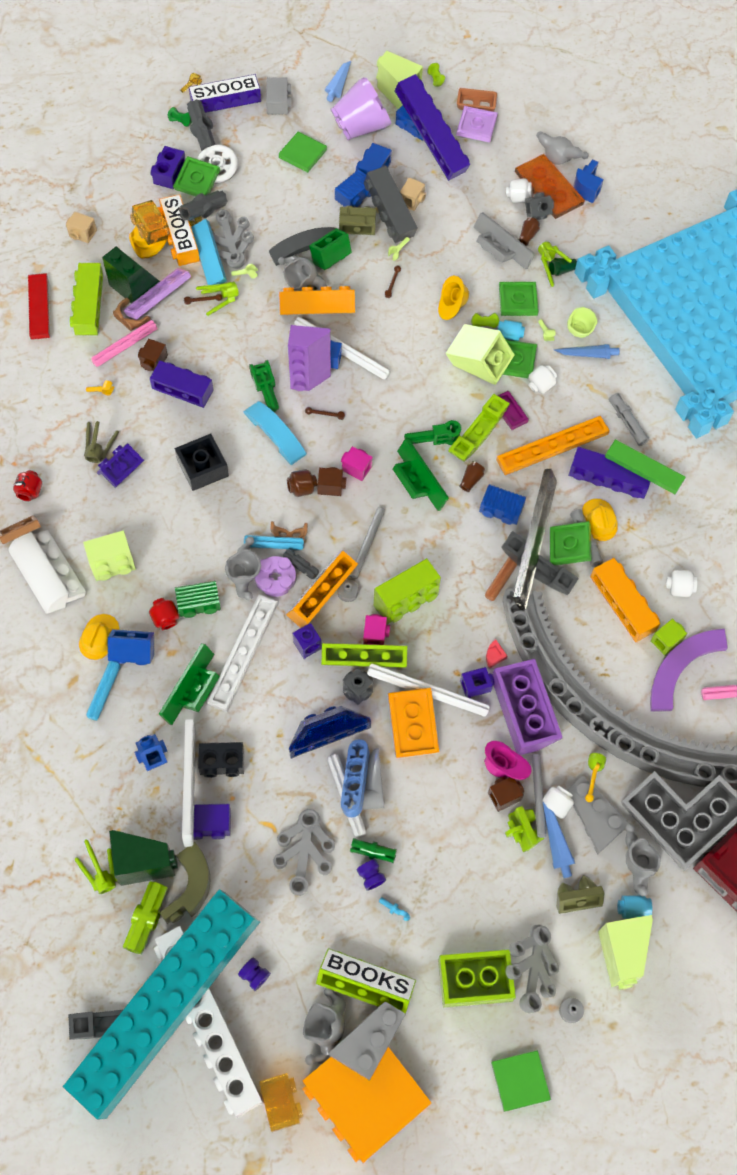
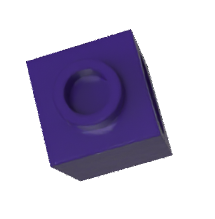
(307, 640)

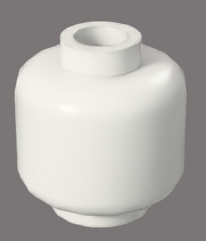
(519, 190)
(542, 379)
(681, 583)
(558, 801)

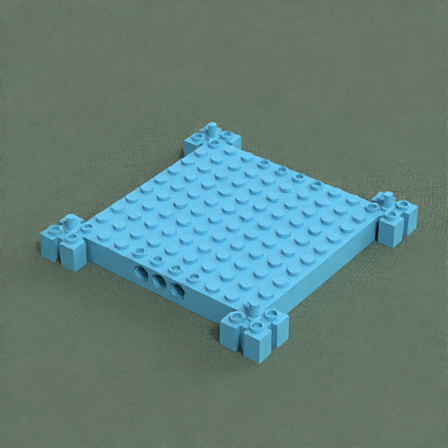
(684, 308)

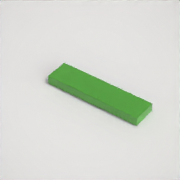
(645, 467)

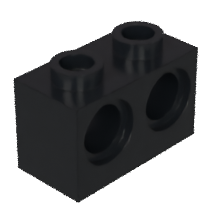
(221, 753)

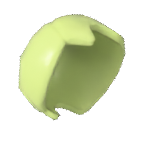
(582, 322)

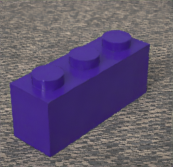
(181, 383)

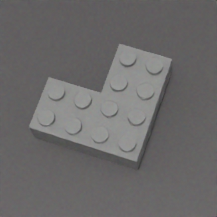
(682, 828)

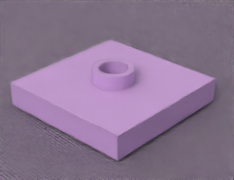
(477, 124)

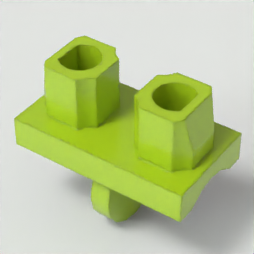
(521, 828)

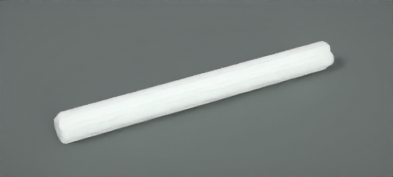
(353, 354)
(437, 693)

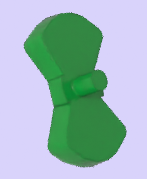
(174, 115)

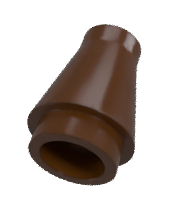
(529, 230)
(472, 475)

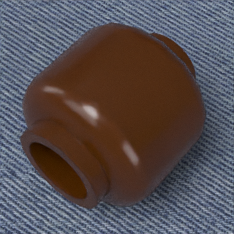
(301, 483)

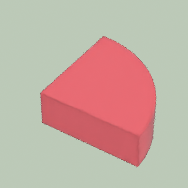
(495, 654)

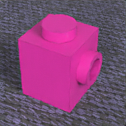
(356, 463)
(375, 630)

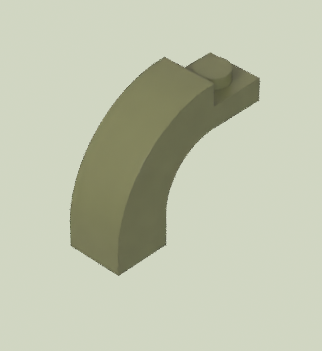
(197, 888)

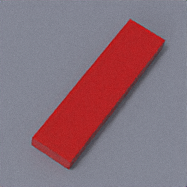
(38, 306)

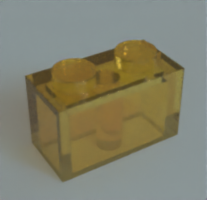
(149, 222)
(280, 1102)

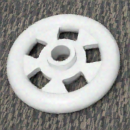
(217, 159)

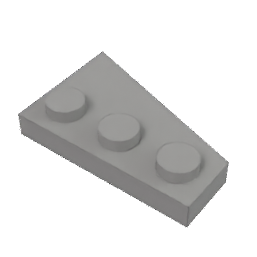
(599, 817)
(369, 1041)

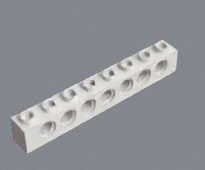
(249, 1097)

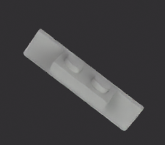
(501, 242)

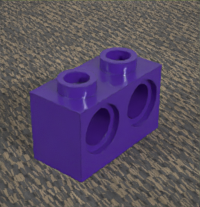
(167, 167)

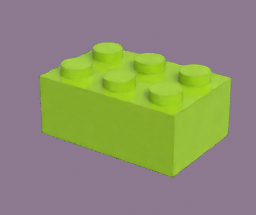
(407, 591)
(475, 978)

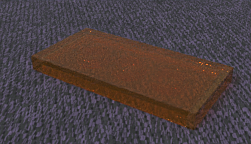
(548, 179)

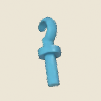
(394, 909)

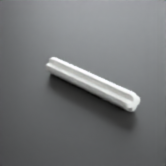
(338, 774)

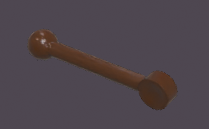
(388, 293)
(187, 300)
(340, 415)

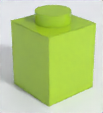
(669, 636)

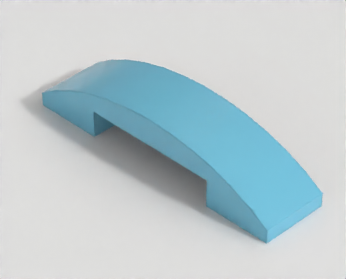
(277, 431)

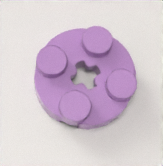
(285, 581)

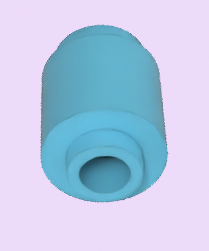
(511, 330)
(634, 906)

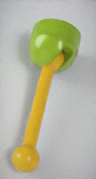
(596, 763)

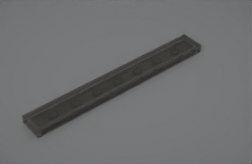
(534, 540)

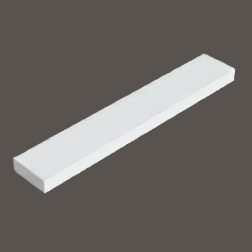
(242, 653)
(189, 783)

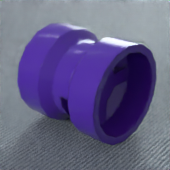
(369, 872)
(254, 974)

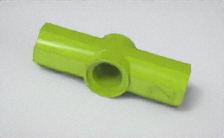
(145, 917)

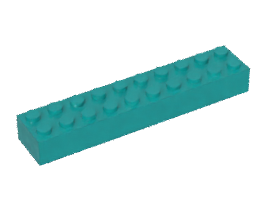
(160, 1005)

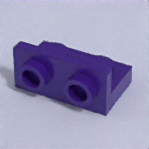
(120, 465)

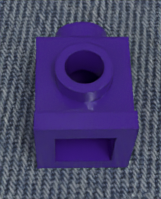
(480, 676)

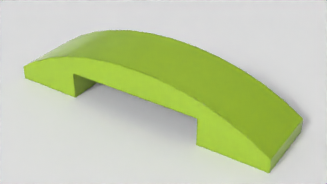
(480, 429)

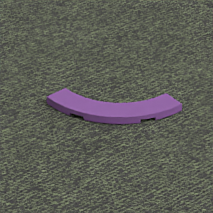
(677, 660)

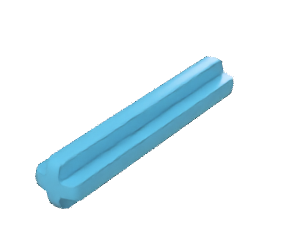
(276, 542)
(103, 690)

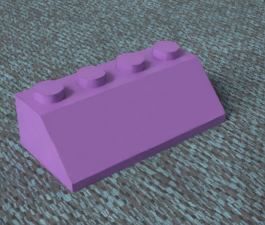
(309, 356)
(526, 706)

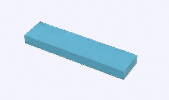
(208, 253)

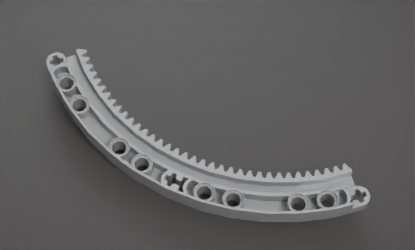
(669, 757)

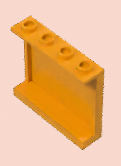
(362, 1109)

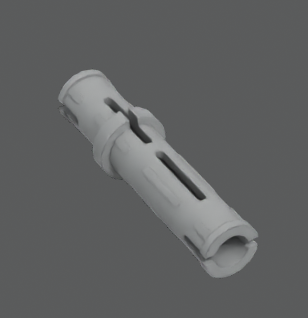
(624, 412)
(578, 517)

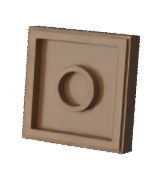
(19, 529)

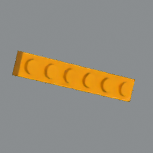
(552, 445)

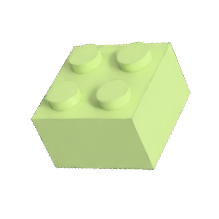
(109, 556)

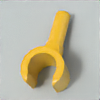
(106, 389)

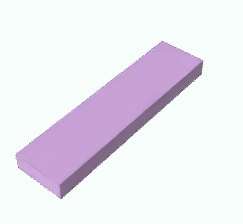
(157, 293)

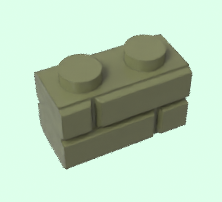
(357, 220)

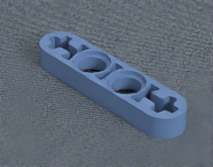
(355, 777)

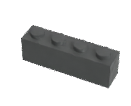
(390, 204)

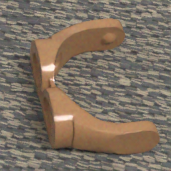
(128, 323)
(276, 530)

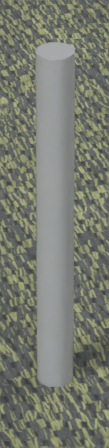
(367, 542)
(538, 793)

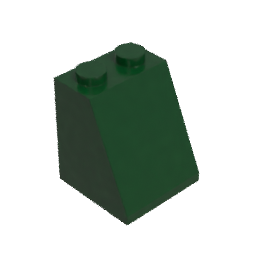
(127, 275)
(140, 858)

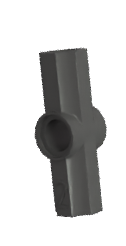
(201, 124)
(203, 205)

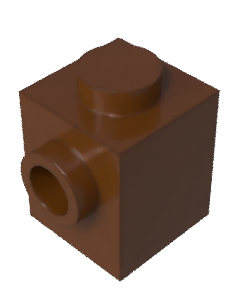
(151, 354)
(331, 481)
(505, 792)

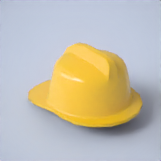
(453, 297)
(601, 518)
(94, 637)

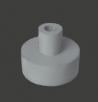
(348, 591)
(566, 1012)

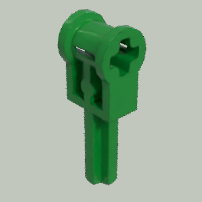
(264, 382)
(439, 434)

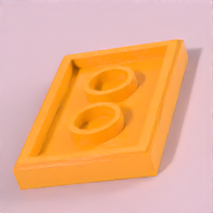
(413, 722)

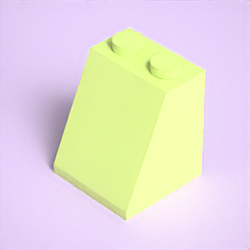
(393, 70)
(480, 352)
(626, 949)

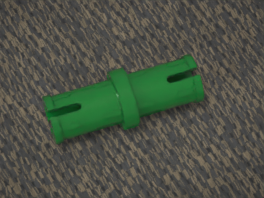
(373, 850)

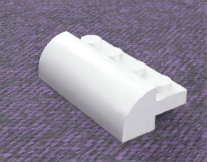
(46, 570)

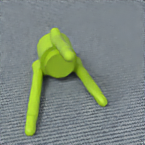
(548, 253)
(228, 290)
(104, 881)

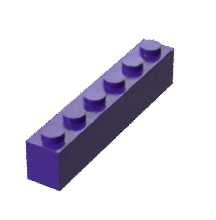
(432, 127)

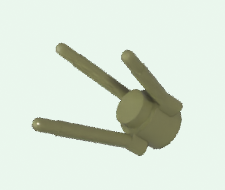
(94, 451)

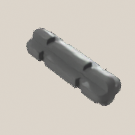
(301, 564)

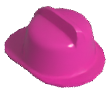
(504, 761)

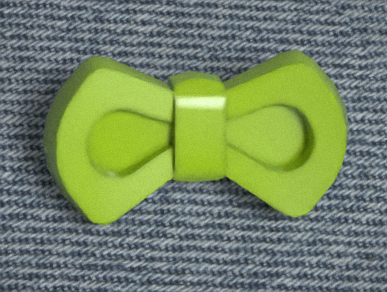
(438, 78)
(479, 321)

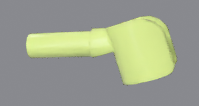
(395, 249)
(249, 269)
(548, 335)

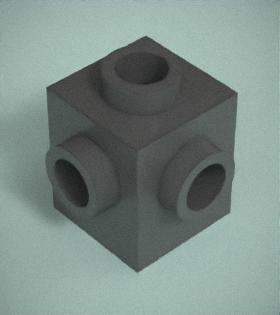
(539, 205)
(357, 692)

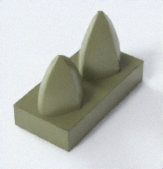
(586, 897)

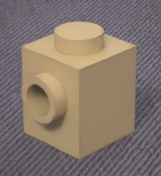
(413, 193)
(81, 227)

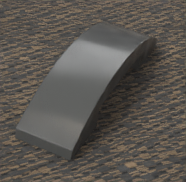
(297, 243)
(546, 572)
(90, 1024)

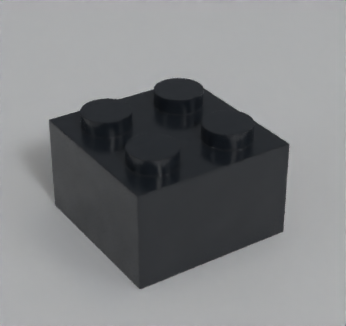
(201, 462)

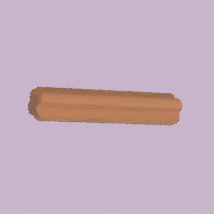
(500, 579)

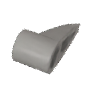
(373, 790)

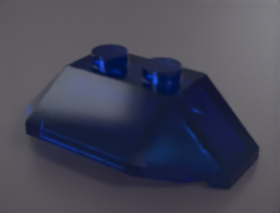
(327, 728)

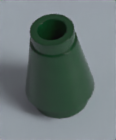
(560, 266)

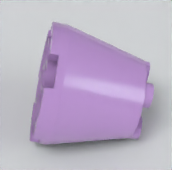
(360, 111)

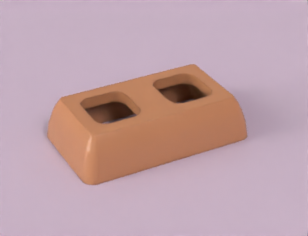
(476, 96)

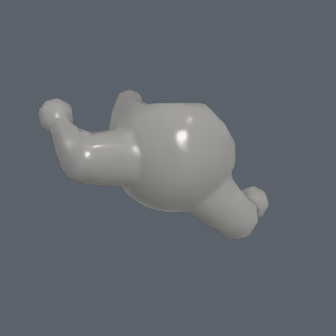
(560, 149)
(301, 273)
(243, 568)
(640, 860)
(324, 1026)

